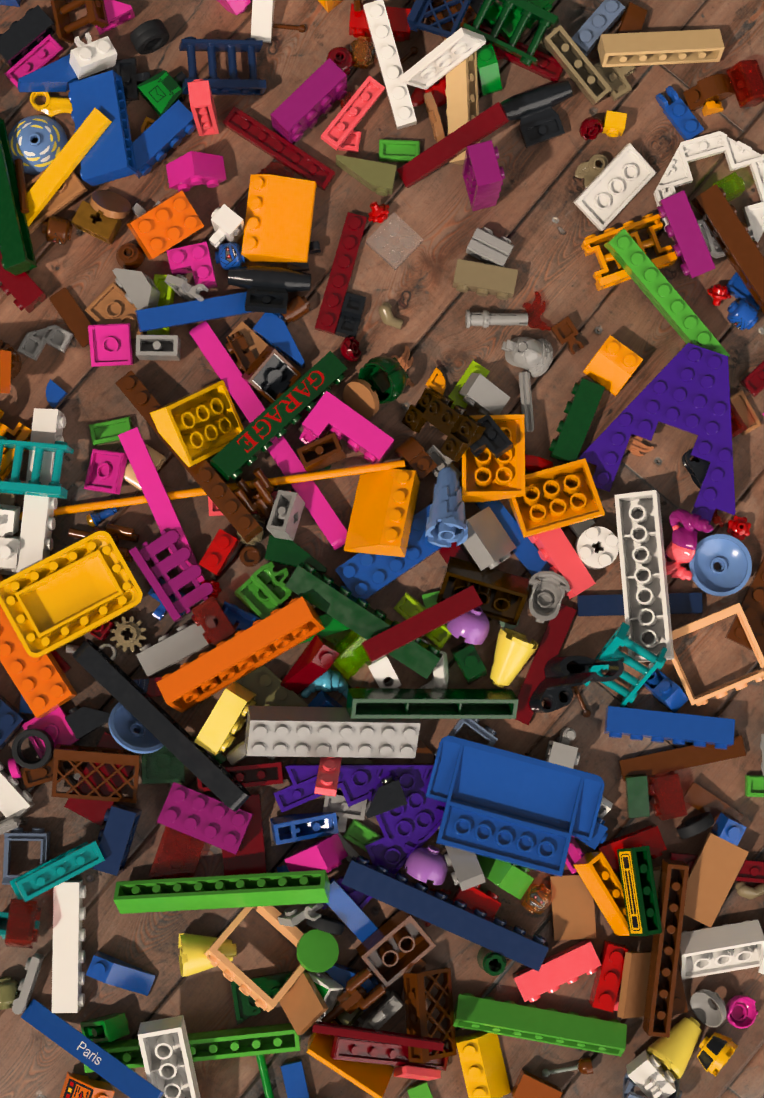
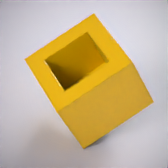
(614, 123)

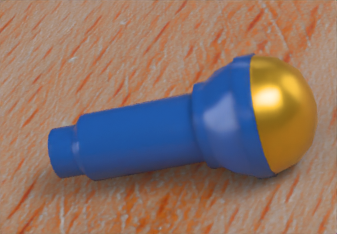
(94, 519)

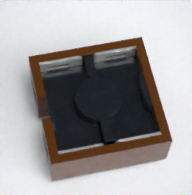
(271, 374)

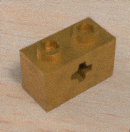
(104, 230)

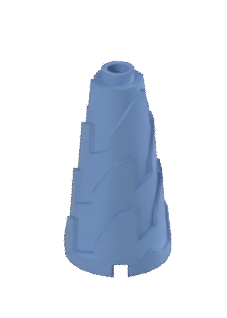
(447, 511)

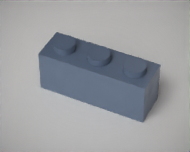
(598, 23)

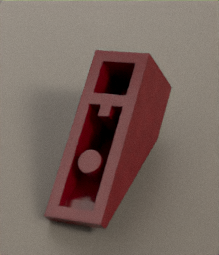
(311, 664)

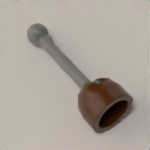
(584, 1066)

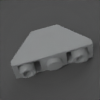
(138, 287)

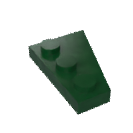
(245, 1005)

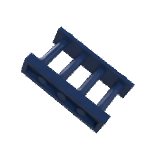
(228, 86)

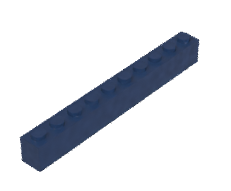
(446, 913)

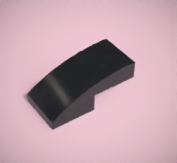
(350, 315)

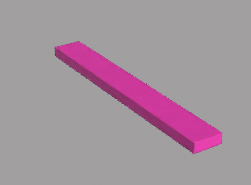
(155, 492)

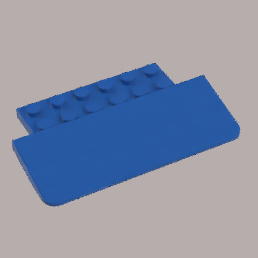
(512, 804)

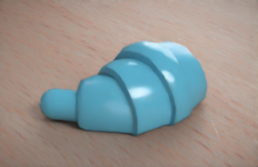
(328, 682)

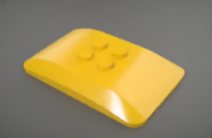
(69, 594)

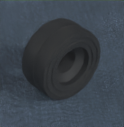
(149, 36)

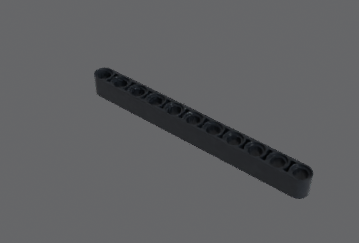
(161, 725)

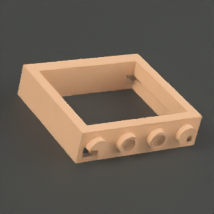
(738, 683)
(234, 974)

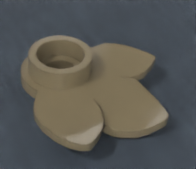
(589, 171)

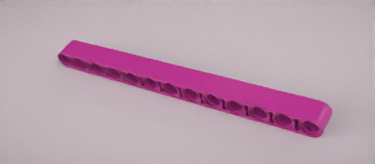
(280, 450)

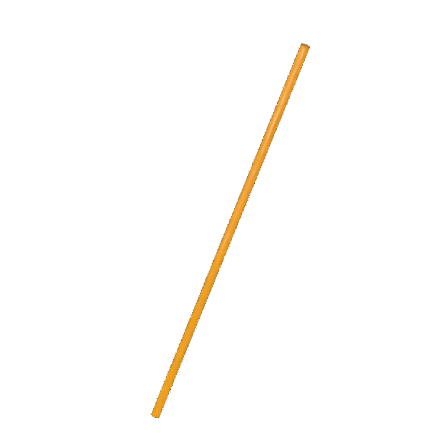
(200, 492)

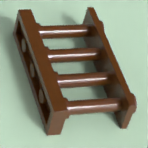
(64, 28)

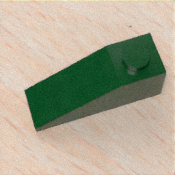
(290, 554)

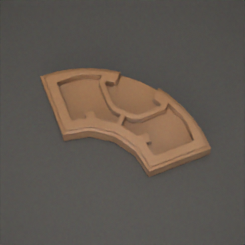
(434, 117)

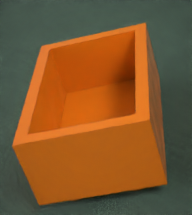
(165, 225)

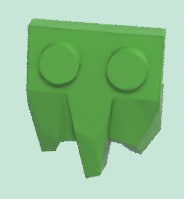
(264, 590)

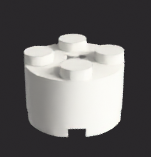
(607, 543)

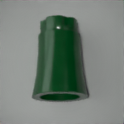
(485, 956)

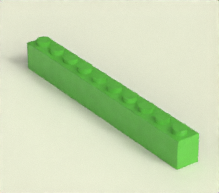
(222, 892)
(217, 1044)

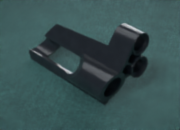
(567, 672)

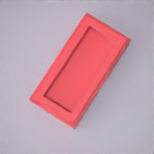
(417, 1073)

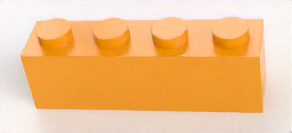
(605, 889)

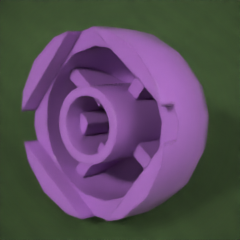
(472, 626)
(427, 865)

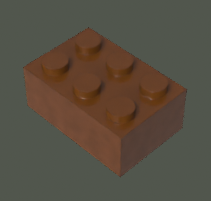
(395, 947)

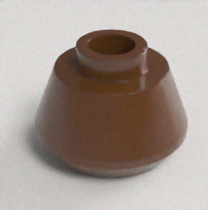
(128, 260)

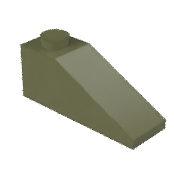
(374, 175)

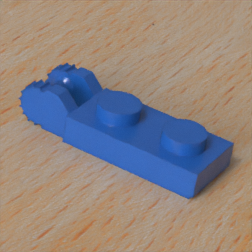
(679, 115)

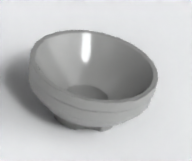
(706, 1010)

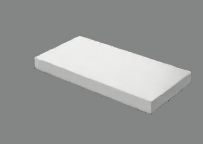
(443, 58)
(614, 187)

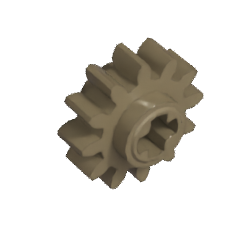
(134, 628)

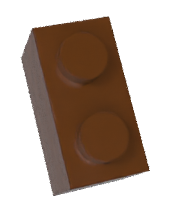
(321, 453)

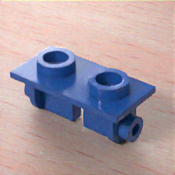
(238, 615)

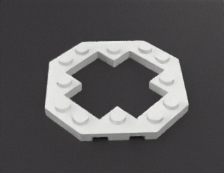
(737, 156)

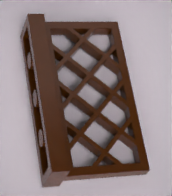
(95, 755)
(417, 1015)

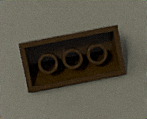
(499, 591)

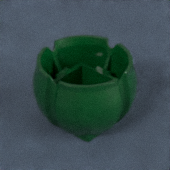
(386, 387)

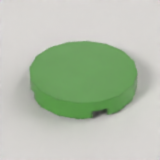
(317, 951)

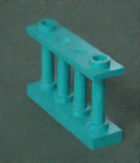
(33, 486)
(612, 650)
(56, 871)

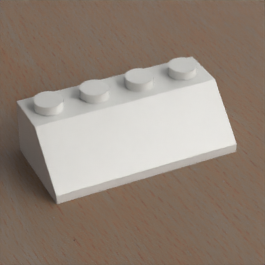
(721, 949)

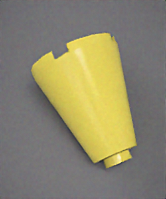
(510, 656)
(192, 950)
(677, 1049)

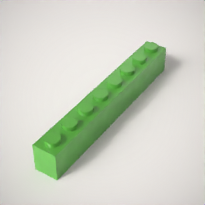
(661, 292)
(540, 1024)

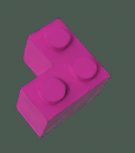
(195, 169)
(193, 259)
(320, 856)

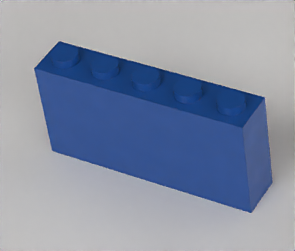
(113, 152)

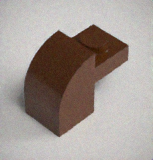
(711, 88)
(416, 457)

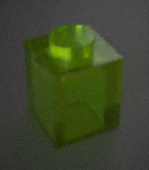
(732, 185)

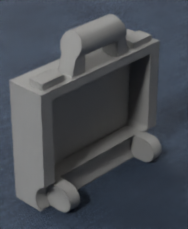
(382, 1012)

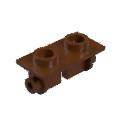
(237, 346)

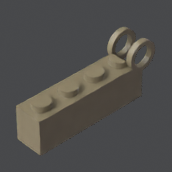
(575, 64)

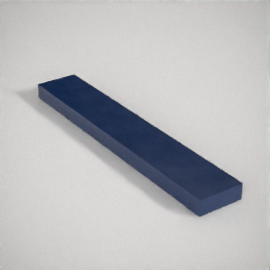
(614, 606)

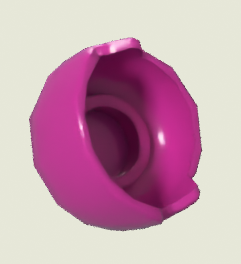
(741, 1011)

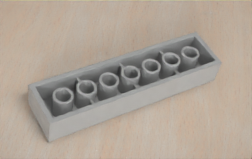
(327, 733)

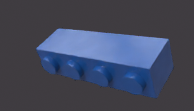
(161, 137)

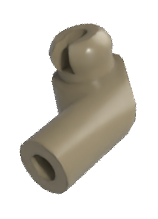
(387, 316)
(749, 892)

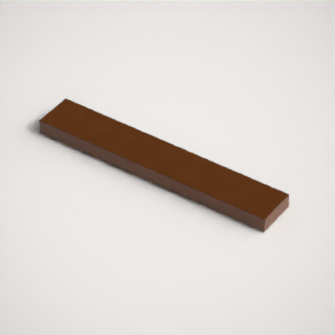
(679, 758)

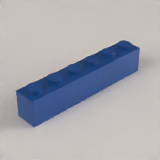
(669, 726)

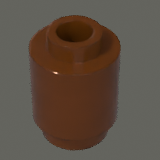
(296, 309)

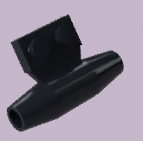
(535, 111)
(268, 286)

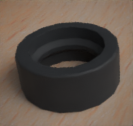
(17, 743)

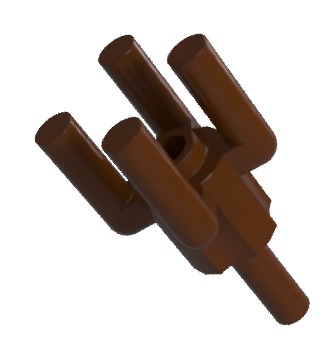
(259, 499)
(116, 532)
(355, 995)

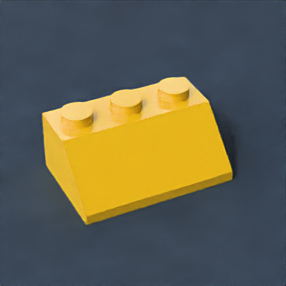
(483, 1065)

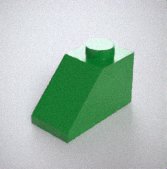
(488, 70)
(106, 1027)

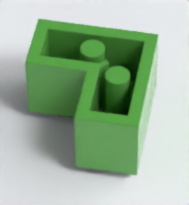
(505, 875)

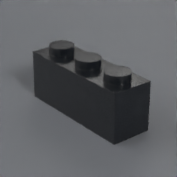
(25, 35)

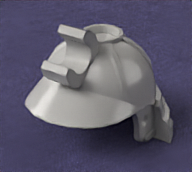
(529, 354)
(546, 595)

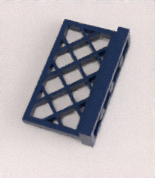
(420, 11)

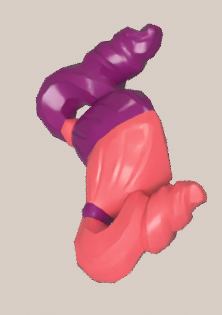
(684, 541)

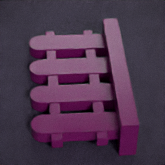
(172, 585)

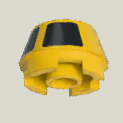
(716, 1052)

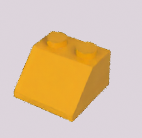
(612, 365)

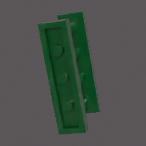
(528, 11)

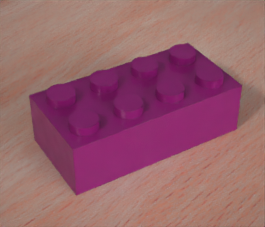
(310, 101)
(482, 175)
(686, 235)
(204, 818)

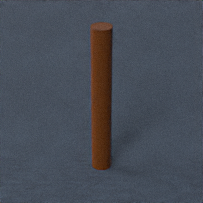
(21, 186)

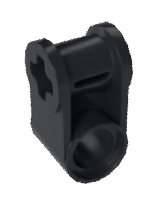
(696, 468)

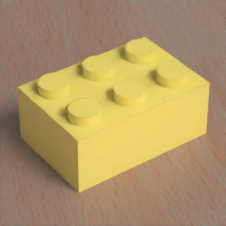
(226, 719)

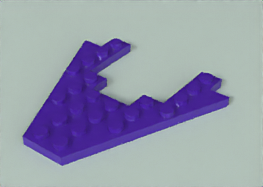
(690, 396)
(402, 827)

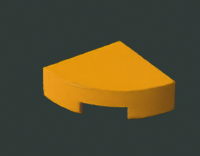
(711, 107)
(437, 382)

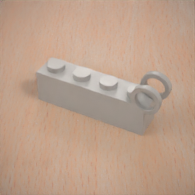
(174, 648)

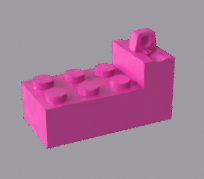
(348, 425)

